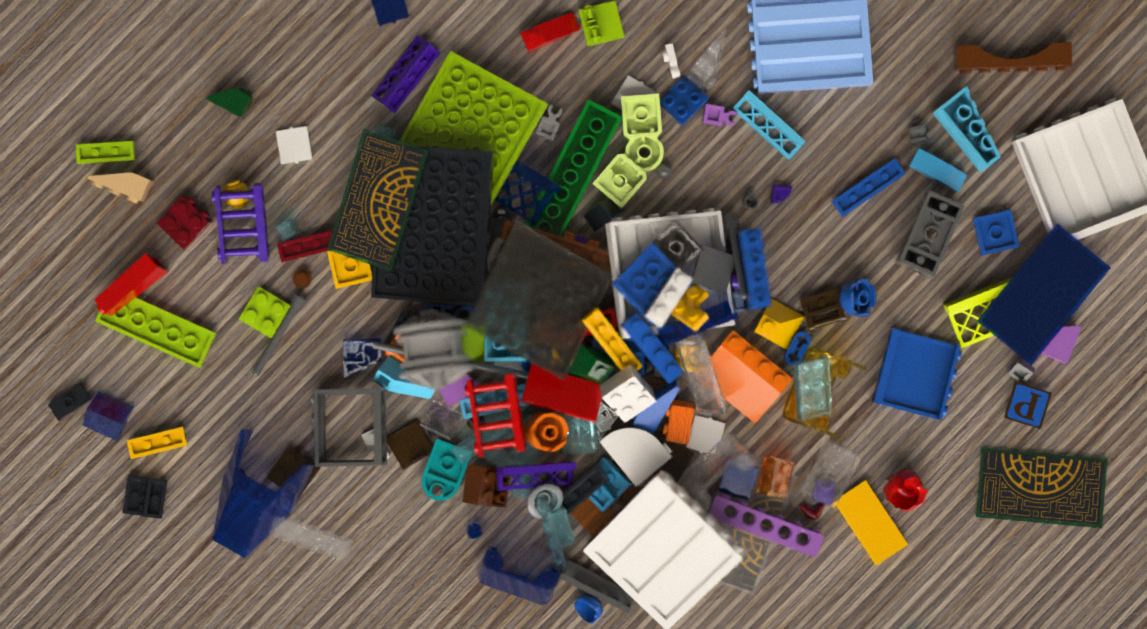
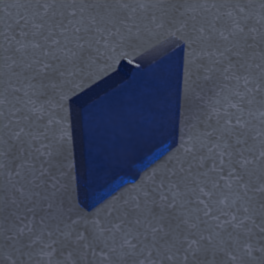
(389, 11)
(738, 482)

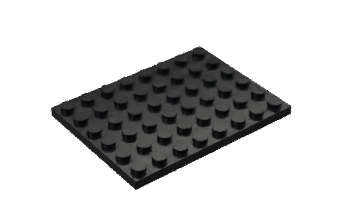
(445, 234)

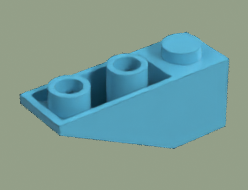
(388, 378)

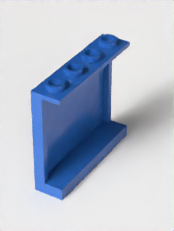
(754, 269)
(916, 374)

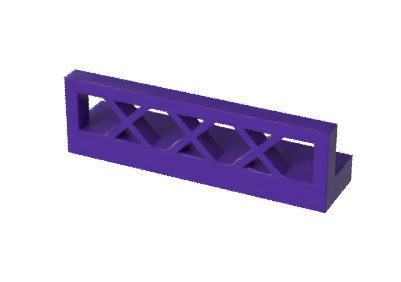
(407, 75)
(519, 470)

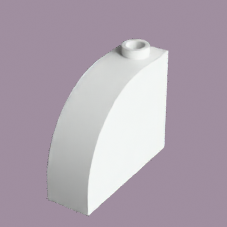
(636, 452)

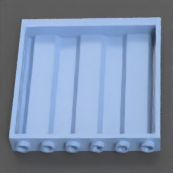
(809, 44)

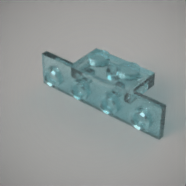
(558, 529)

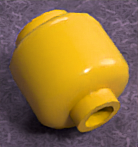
(235, 185)

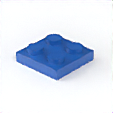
(995, 232)

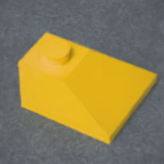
(778, 324)

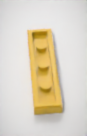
(610, 340)

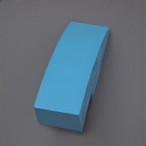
(937, 170)

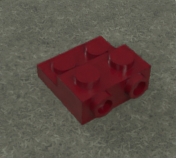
(184, 222)

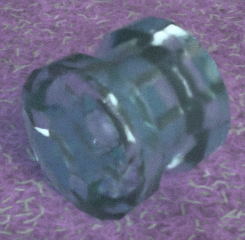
(286, 230)

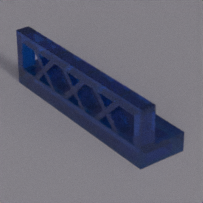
(677, 331)

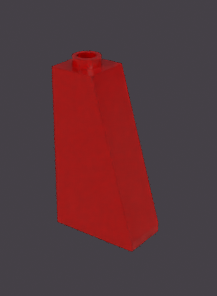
(130, 284)

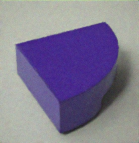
(780, 193)

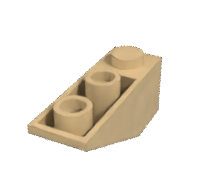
(130, 184)

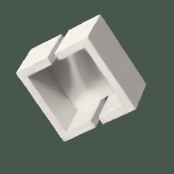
(627, 393)

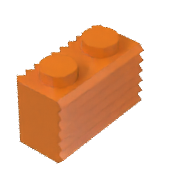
(679, 421)

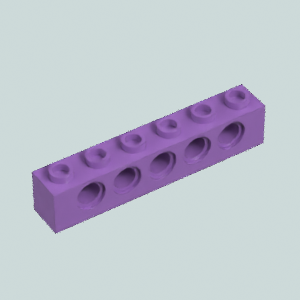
(810, 546)

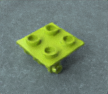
(601, 23)

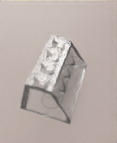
(701, 374)

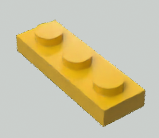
(157, 442)

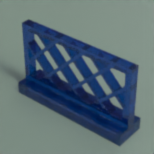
(536, 179)

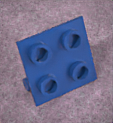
(683, 100)

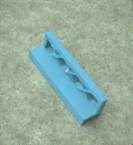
(772, 118)

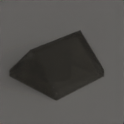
(677, 244)

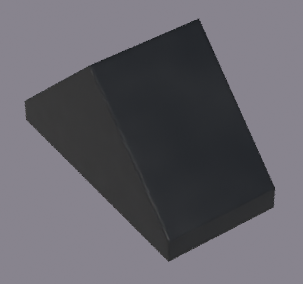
(603, 214)

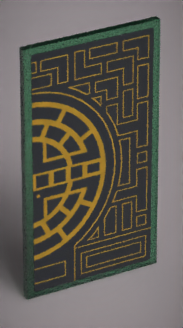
(377, 200)
(1041, 488)

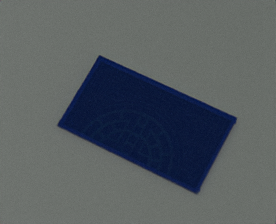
(1043, 294)

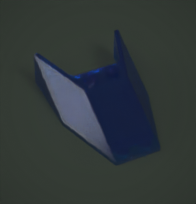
(248, 507)

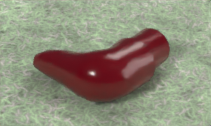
(812, 514)

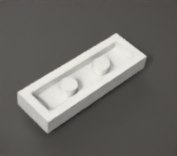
(668, 297)

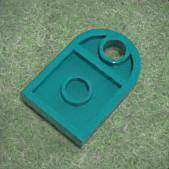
(443, 470)

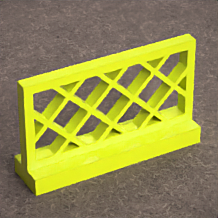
(969, 302)

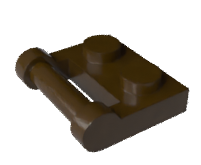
(821, 303)

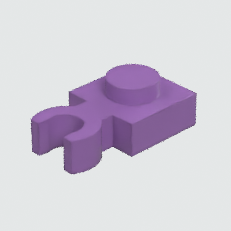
(715, 115)

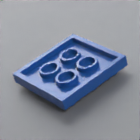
(645, 278)

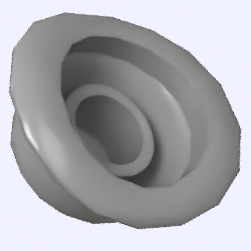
(548, 492)

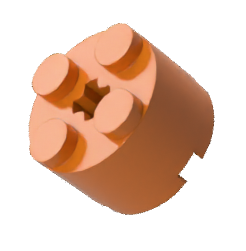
(556, 432)

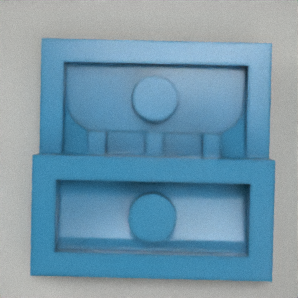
(613, 488)

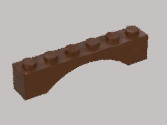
(972, 58)

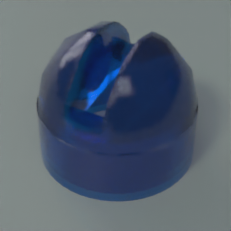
(474, 531)

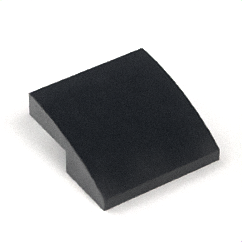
(144, 496)

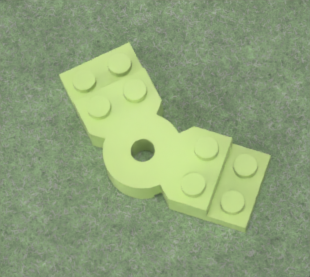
(641, 127)

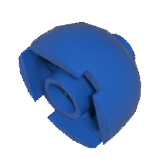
(857, 297)

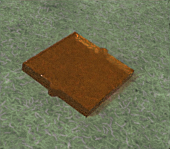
(592, 517)

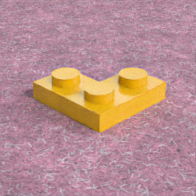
(687, 307)

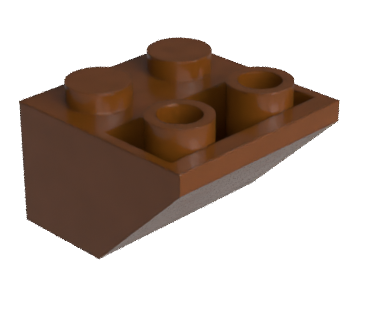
(482, 487)

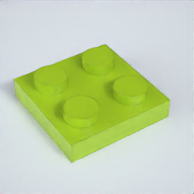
(264, 312)

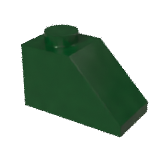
(233, 101)

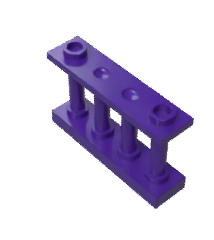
(257, 212)

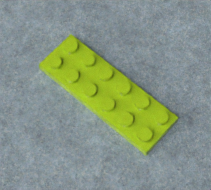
(161, 331)

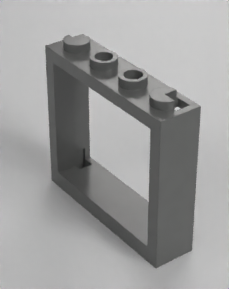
(380, 430)

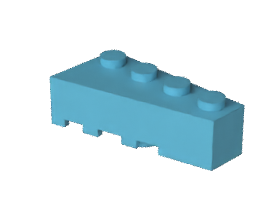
(968, 129)

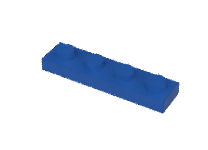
(868, 187)
(652, 348)

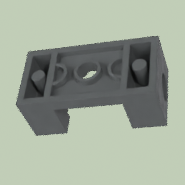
(926, 254)

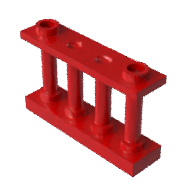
(514, 422)

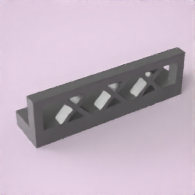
(597, 586)

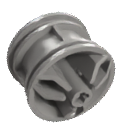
(433, 349)

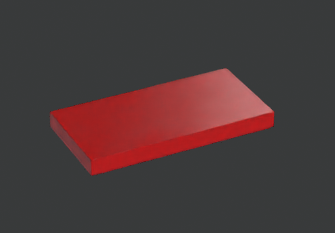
(567, 396)

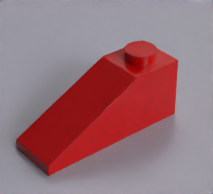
(549, 32)

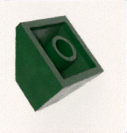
(591, 364)

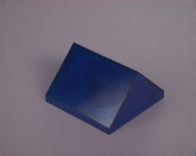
(107, 415)

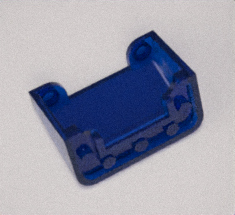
(537, 592)

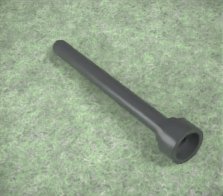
(731, 223)
(296, 303)

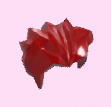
(905, 490)

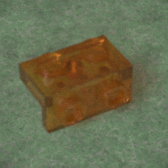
(775, 477)

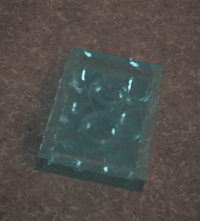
(813, 388)

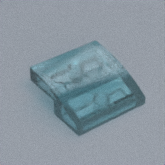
(580, 436)

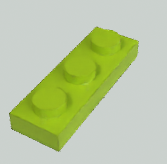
(105, 152)

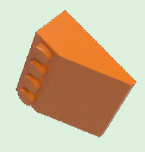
(747, 376)

